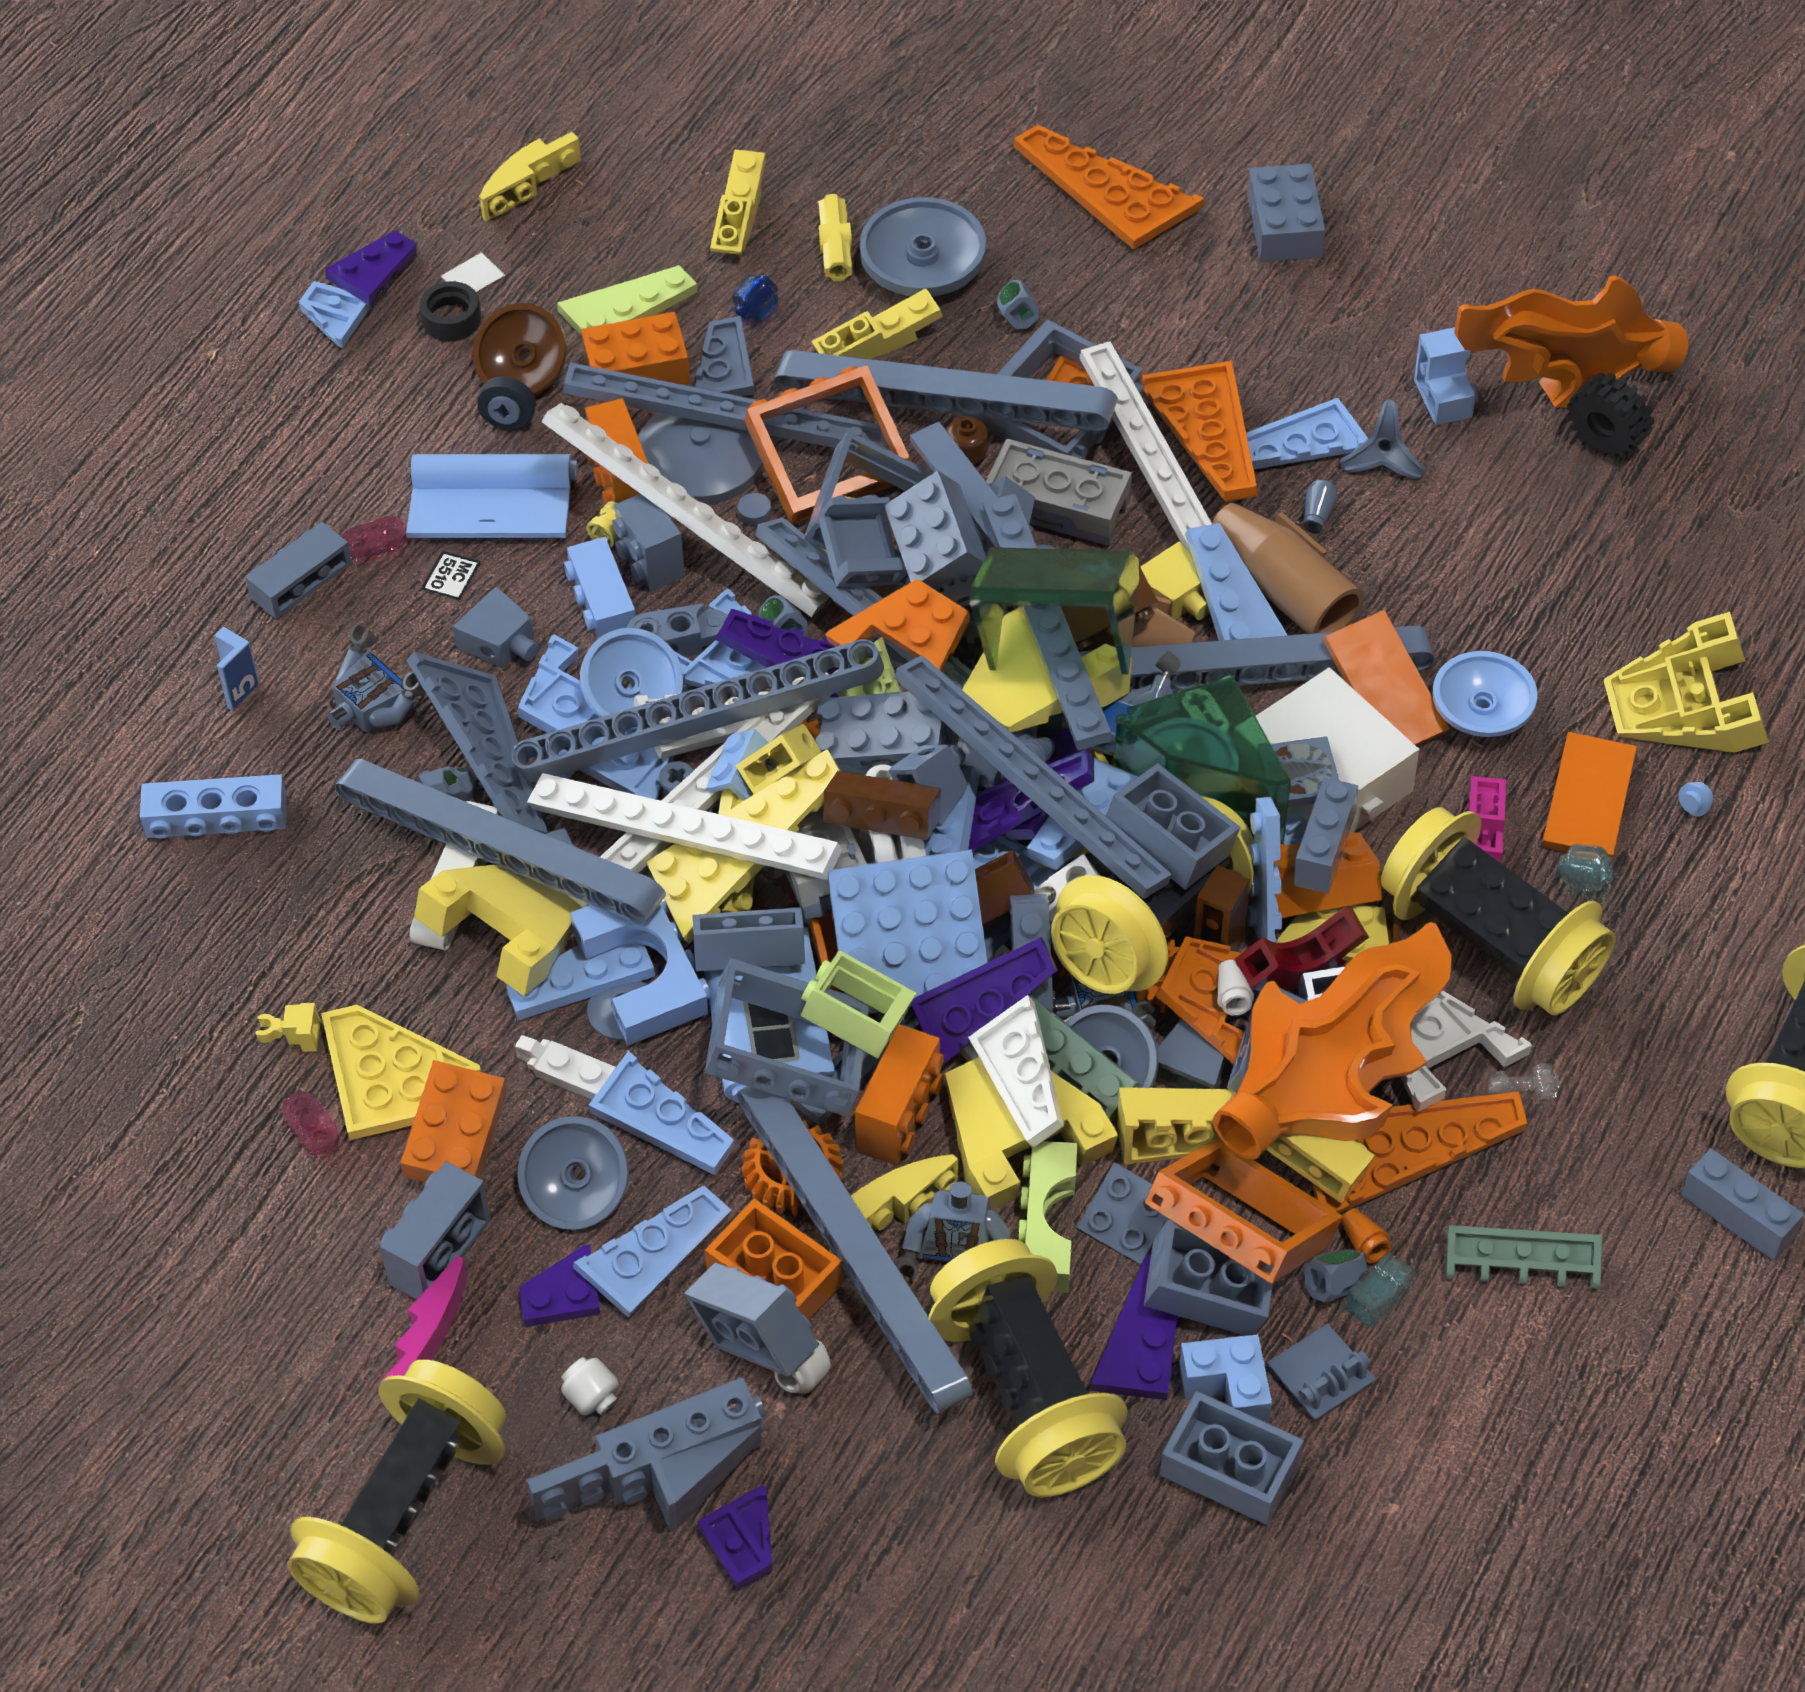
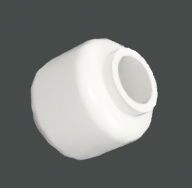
(808, 1373)
(590, 1386)

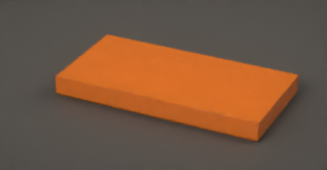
(1385, 676)
(1589, 793)

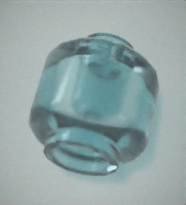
(1586, 867)

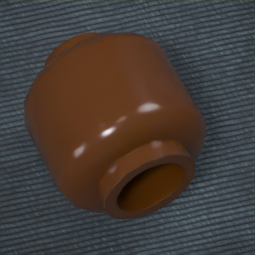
(970, 436)

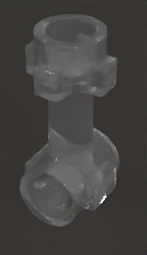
(1541, 1080)

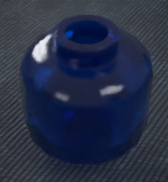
(755, 298)

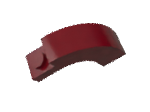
(1315, 951)

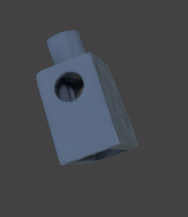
(496, 630)
(937, 768)
(1189, 1060)

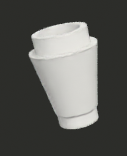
(1233, 989)

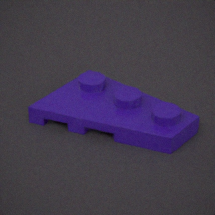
(372, 266)

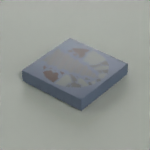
(1306, 765)

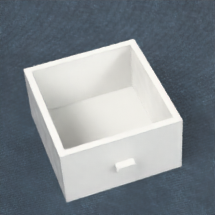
(1362, 742)

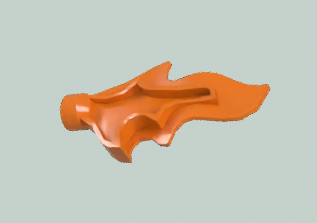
(1572, 338)
(1325, 1055)

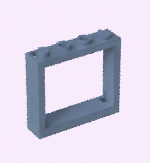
(1025, 362)
(871, 459)
(784, 996)

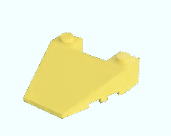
(1020, 688)
(1676, 697)
(515, 906)
(991, 1135)

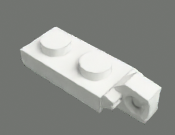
(564, 1066)

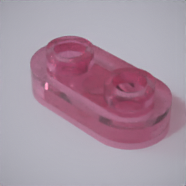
(375, 537)
(312, 1126)

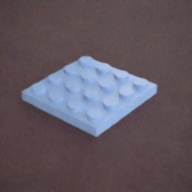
(911, 918)

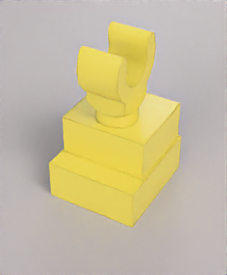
(299, 1026)

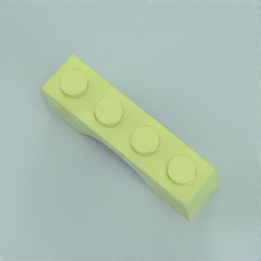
(1051, 1179)

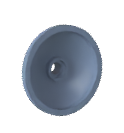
(1118, 1034)
(549, 1167)

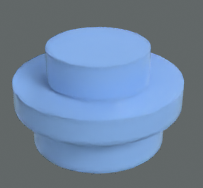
(1696, 798)

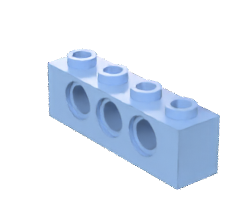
(213, 806)

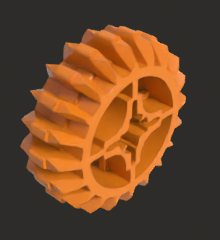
(759, 1161)

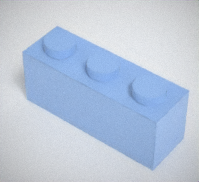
(599, 586)

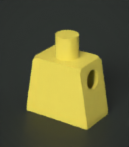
(1176, 578)
(786, 751)

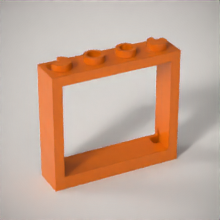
(791, 399)
(1228, 1232)

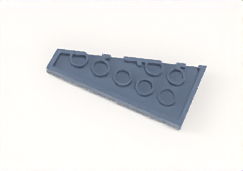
(482, 728)

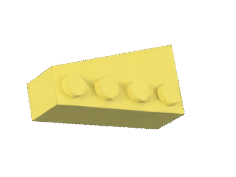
(1166, 1121)

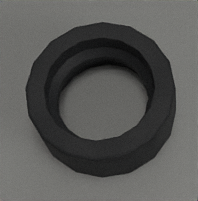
(450, 293)

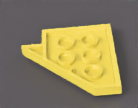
(380, 1069)

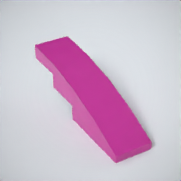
(1488, 801)
(431, 1318)

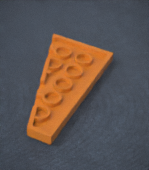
(1109, 189)
(1208, 421)
(1430, 1139)

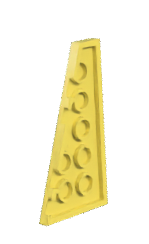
(703, 880)

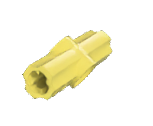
(835, 238)

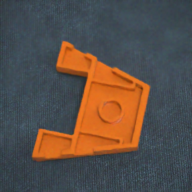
(913, 620)
(1193, 993)

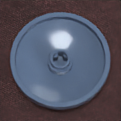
(922, 246)
(701, 456)

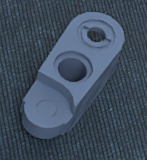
(682, 628)

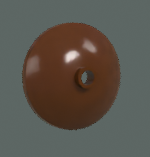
(512, 333)

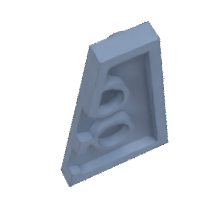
(725, 359)

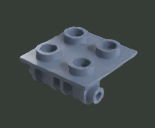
(1121, 1216)
(1322, 1371)

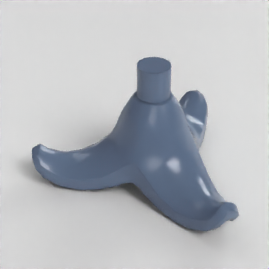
(1384, 448)

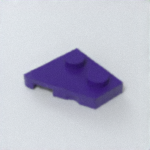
(559, 1293)
(741, 1536)

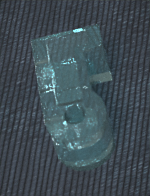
(1380, 1289)

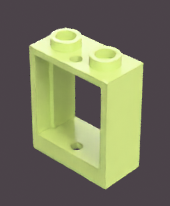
(865, 985)

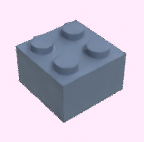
(648, 542)

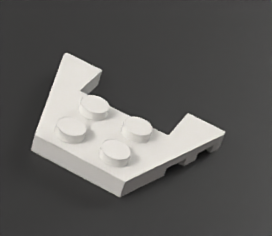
(1446, 1029)

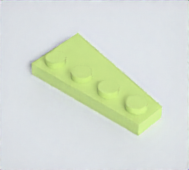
(629, 299)

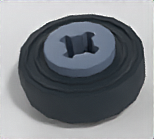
(506, 403)

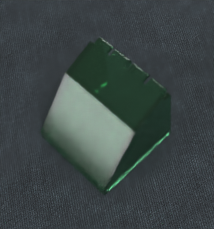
(1056, 579)
(1209, 744)

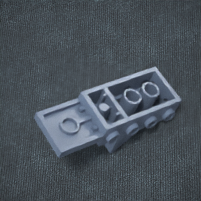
(677, 1466)

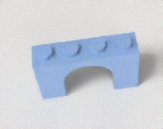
(667, 1001)

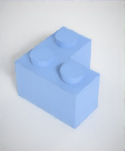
(1443, 377)
(1229, 1369)

